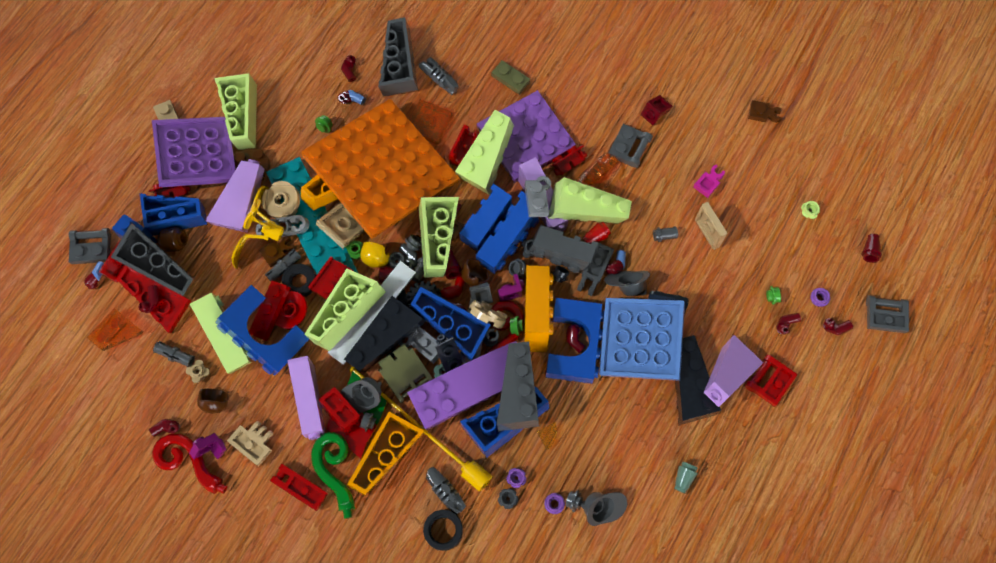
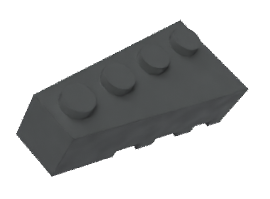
(518, 394)

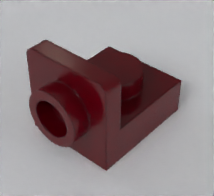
(655, 109)

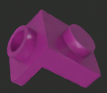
(209, 443)

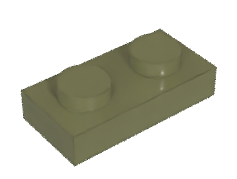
(510, 77)

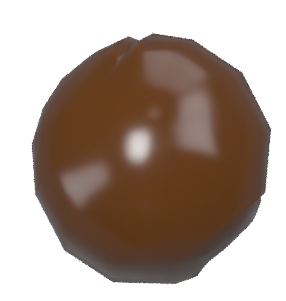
(473, 273)
(212, 400)

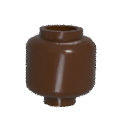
(172, 239)

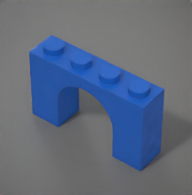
(234, 323)
(583, 366)

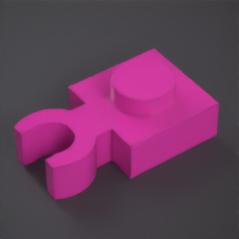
(708, 182)

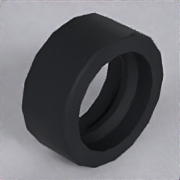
(427, 530)

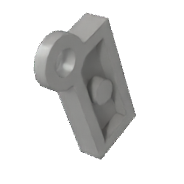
(536, 197)
(423, 343)

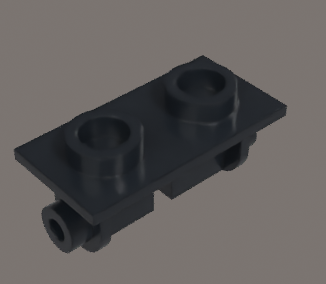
(448, 353)

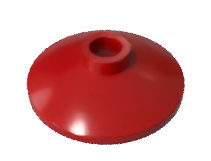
(295, 302)

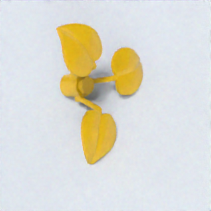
(269, 228)

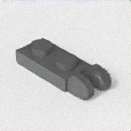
(596, 268)

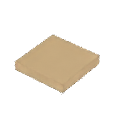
(340, 226)
(710, 226)

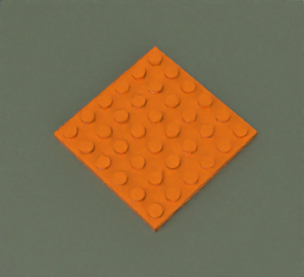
(380, 167)

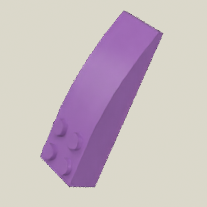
(460, 388)

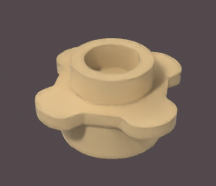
(203, 371)

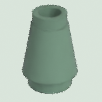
(685, 477)

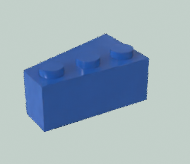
(167, 212)
(484, 222)

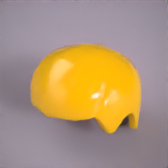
(374, 255)

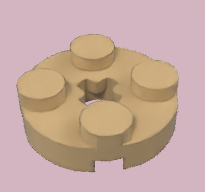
(290, 204)
(486, 314)

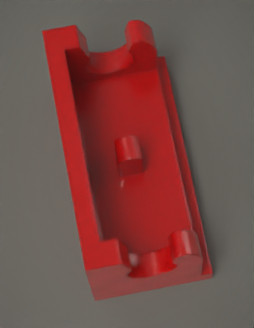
(462, 145)
(339, 410)

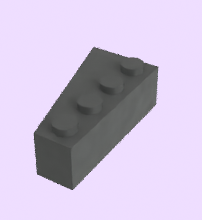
(398, 65)
(147, 258)

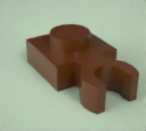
(761, 112)
(276, 251)

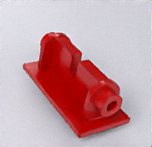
(562, 164)
(165, 191)

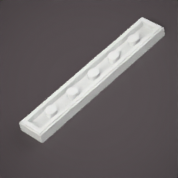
(393, 286)

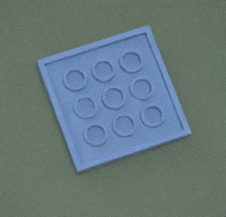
(642, 338)

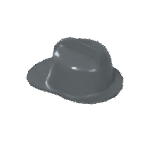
(629, 282)
(363, 394)
(603, 507)

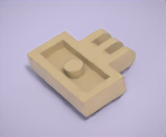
(252, 442)

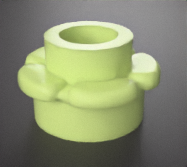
(810, 205)

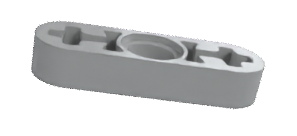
(290, 230)

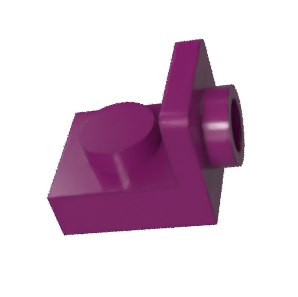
(511, 292)

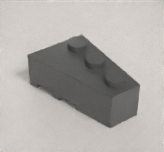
(562, 249)

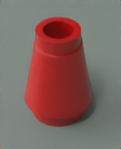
(597, 233)

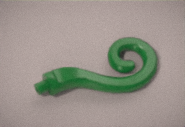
(343, 494)

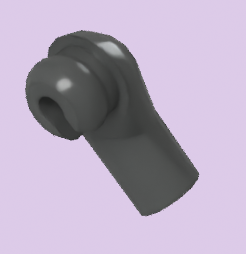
(411, 256)

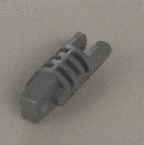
(439, 75)
(445, 491)

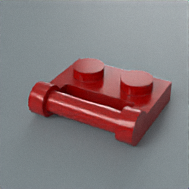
(777, 383)

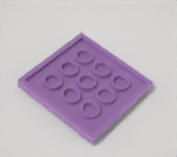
(534, 134)
(193, 151)

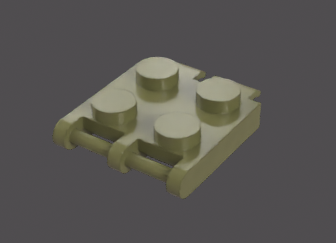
(403, 371)

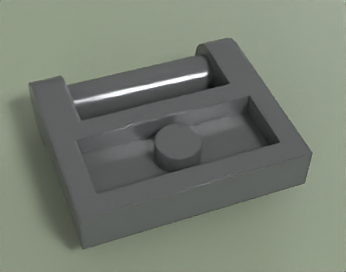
(625, 142)
(89, 252)
(887, 320)

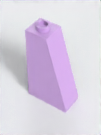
(531, 171)
(237, 197)
(731, 370)
(307, 397)

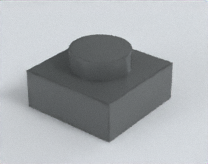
(481, 293)

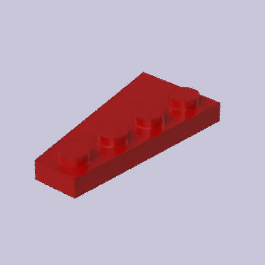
(170, 305)

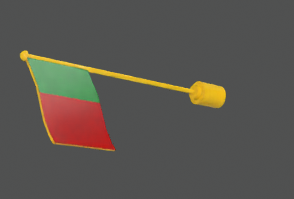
(358, 438)

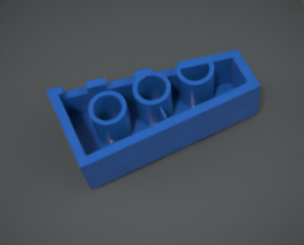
(507, 236)
(451, 321)
(484, 430)

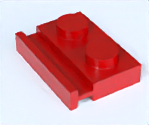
(328, 278)

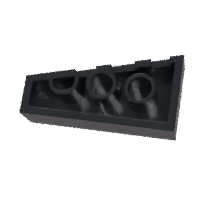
(383, 334)
(691, 399)

